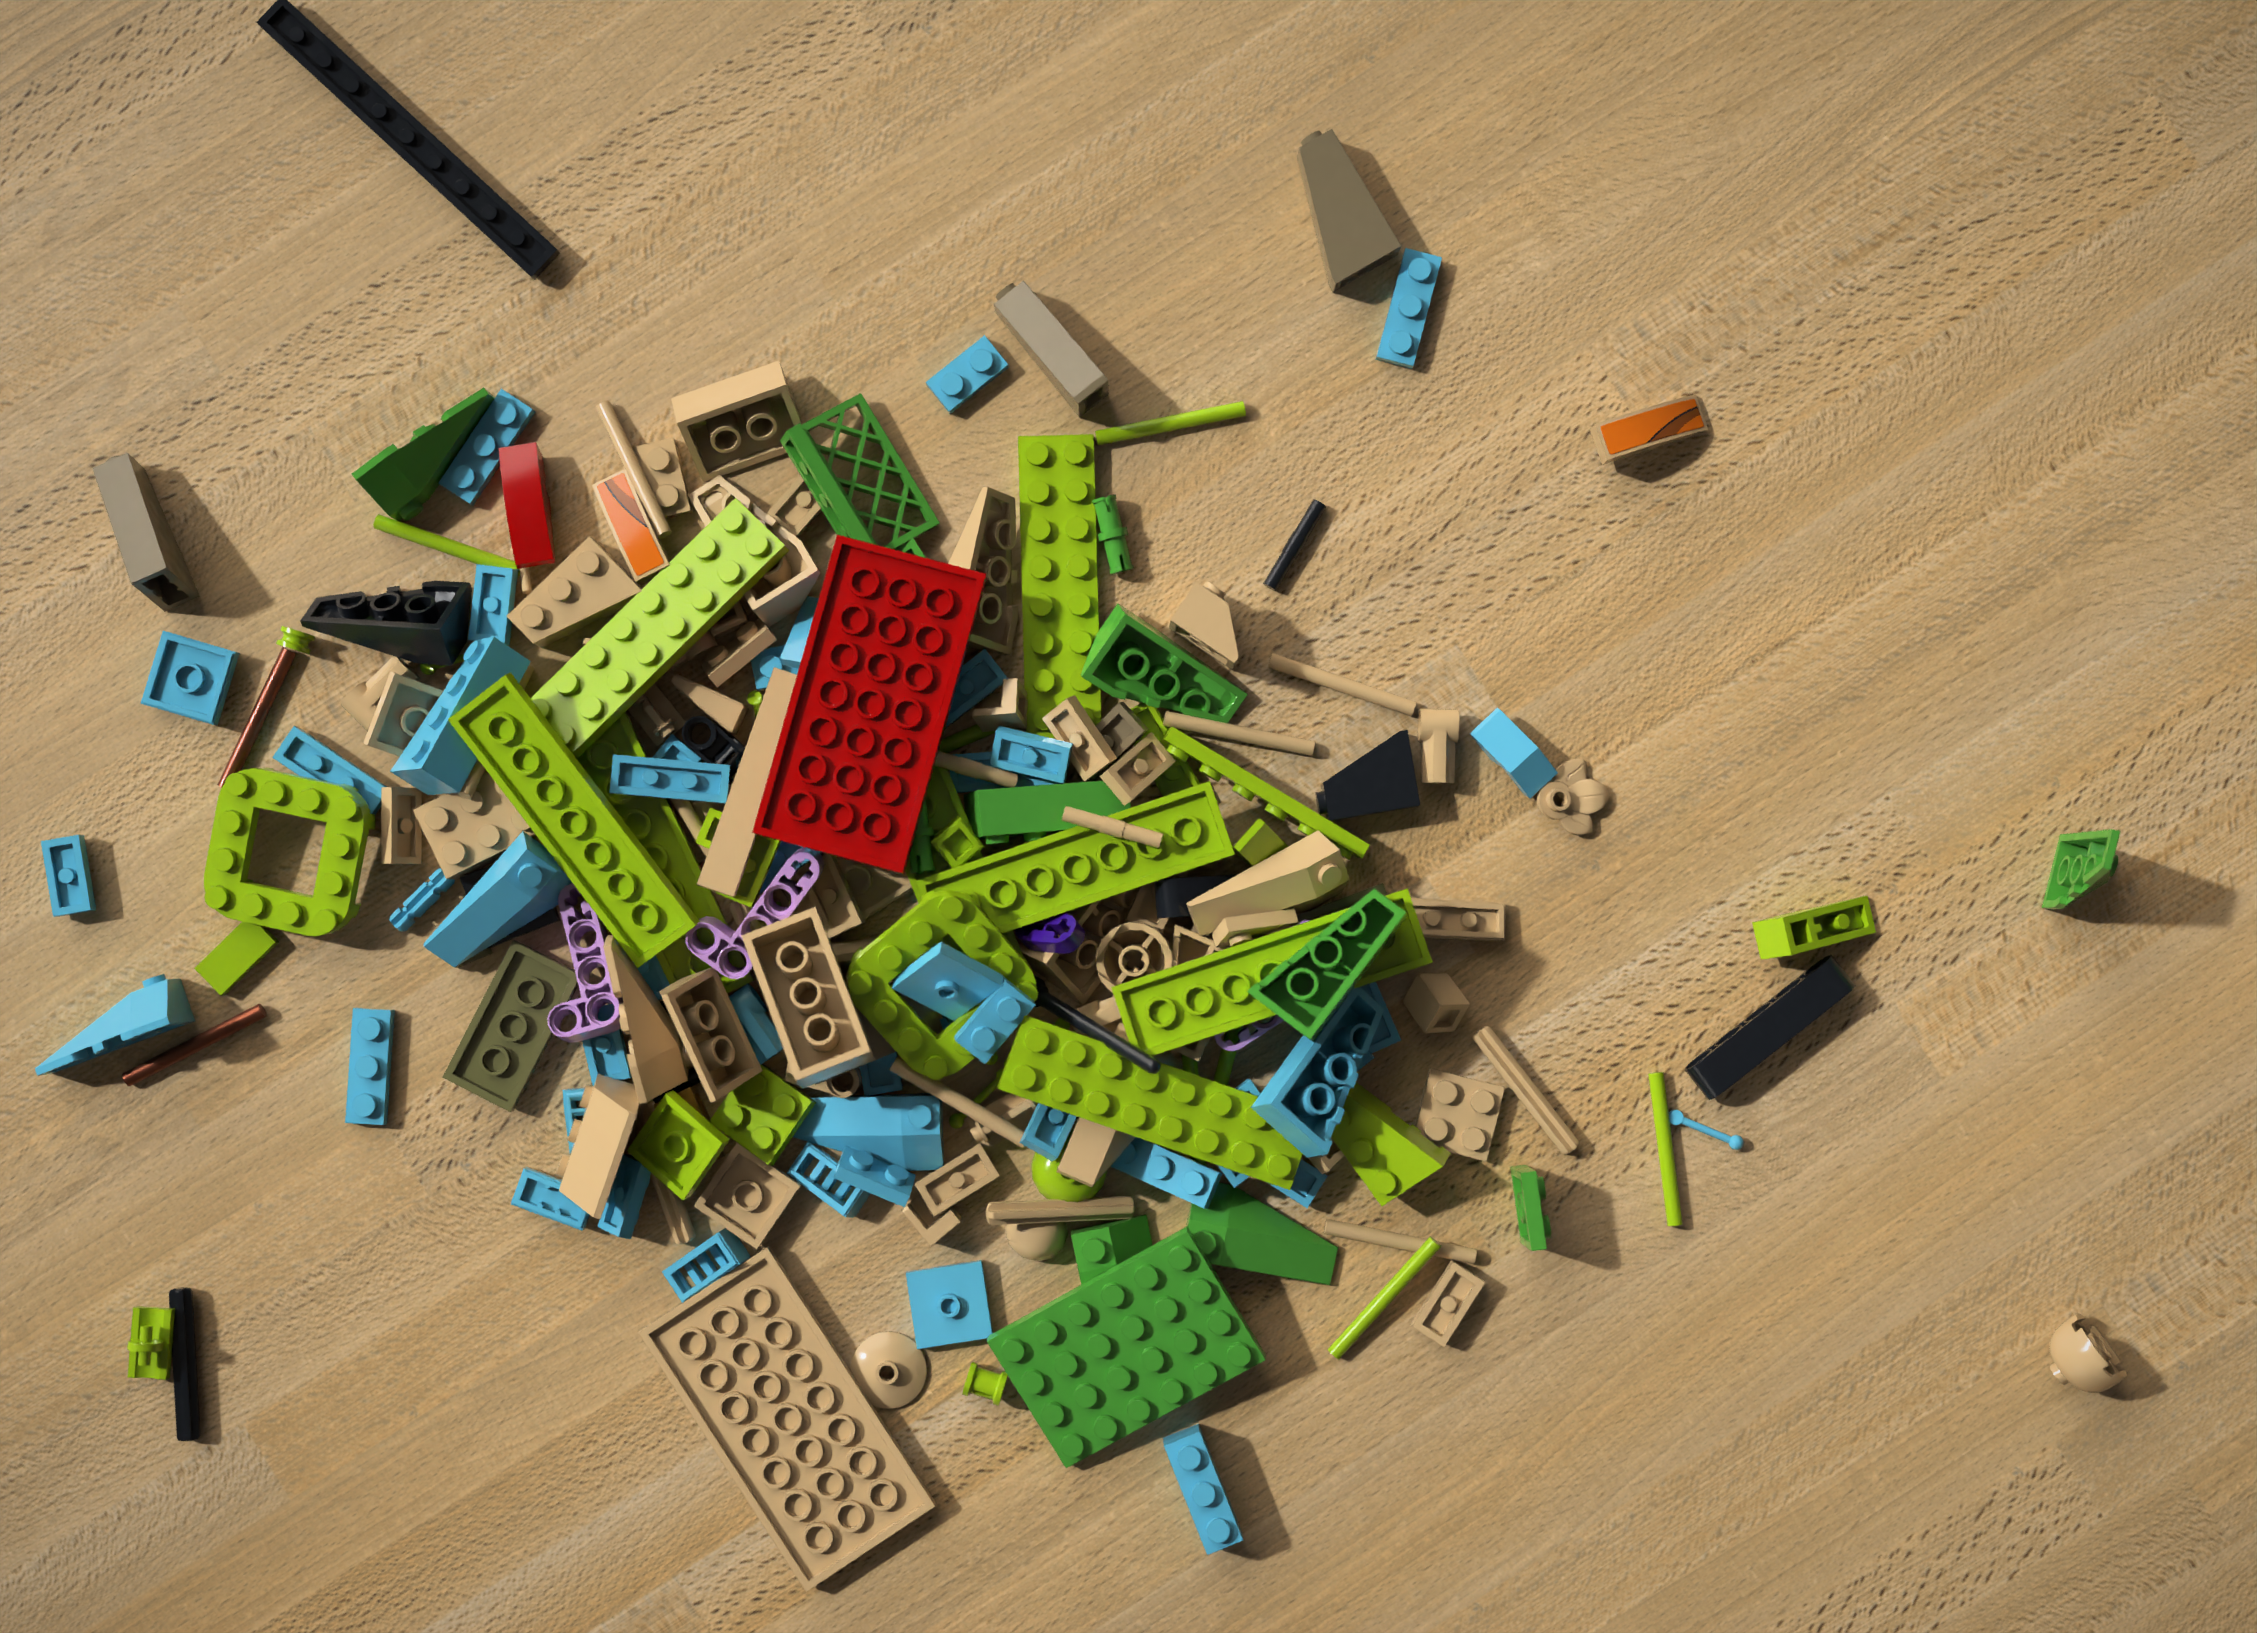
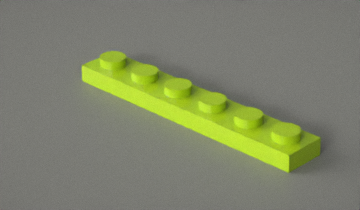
(1249, 785)

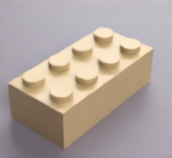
(470, 831)
(808, 998)

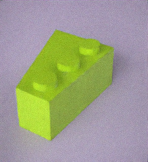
(1384, 1147)

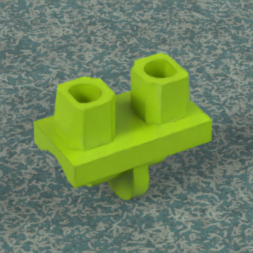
(151, 1342)

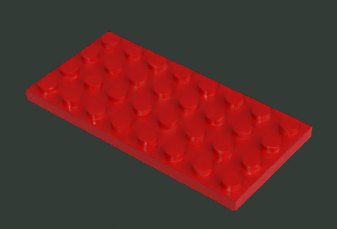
(870, 704)

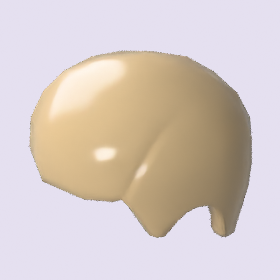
(1037, 1240)

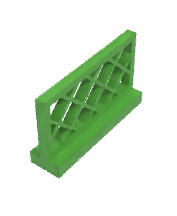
(828, 488)

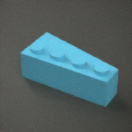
(437, 755)
(1315, 1078)

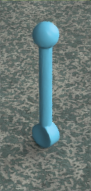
(1735, 1141)

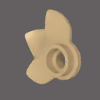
(1577, 795)

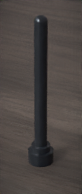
(1094, 1029)

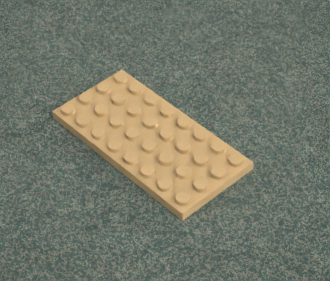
(787, 1418)

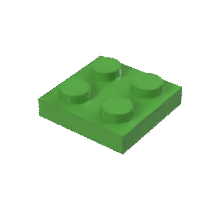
(1528, 1191)

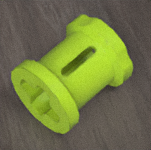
(985, 1383)

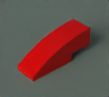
(527, 505)

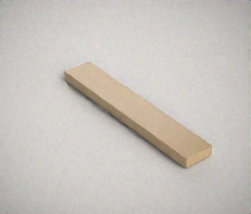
(734, 834)

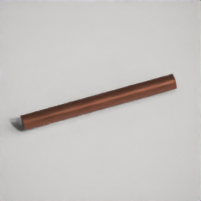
(258, 714)
(194, 1045)

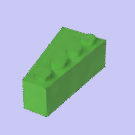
(1034, 809)
(1325, 970)

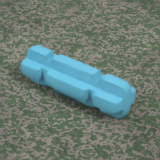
(420, 901)

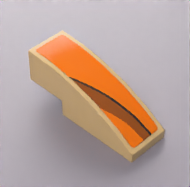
(1648, 428)
(631, 527)

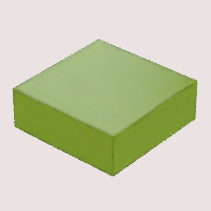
(956, 843)

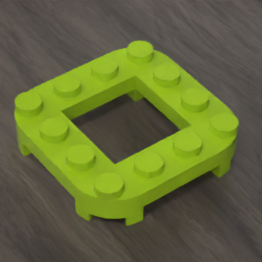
(340, 858)
(905, 942)

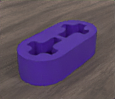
(1047, 939)

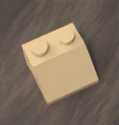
(1207, 623)

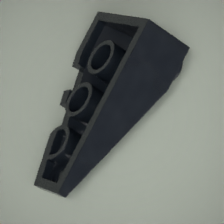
(412, 625)

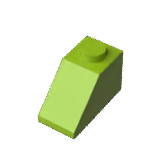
(1258, 843)

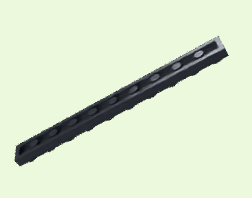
(408, 138)

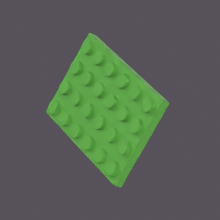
(1126, 1347)

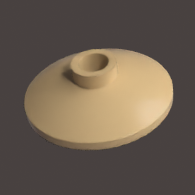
(902, 1355)

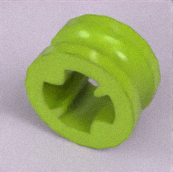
(295, 640)

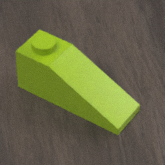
(1813, 928)

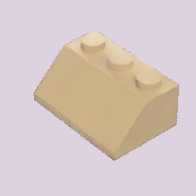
(737, 420)
(711, 1032)
(598, 1143)

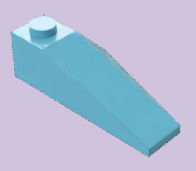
(508, 896)
(138, 1016)
(888, 1127)

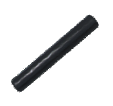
(185, 1365)

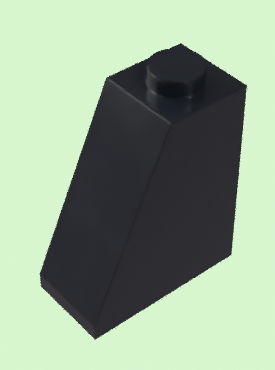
(1373, 783)

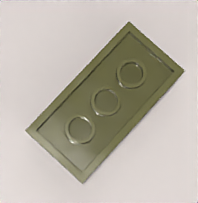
(511, 1026)

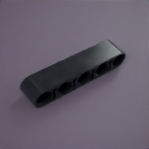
(1769, 1027)

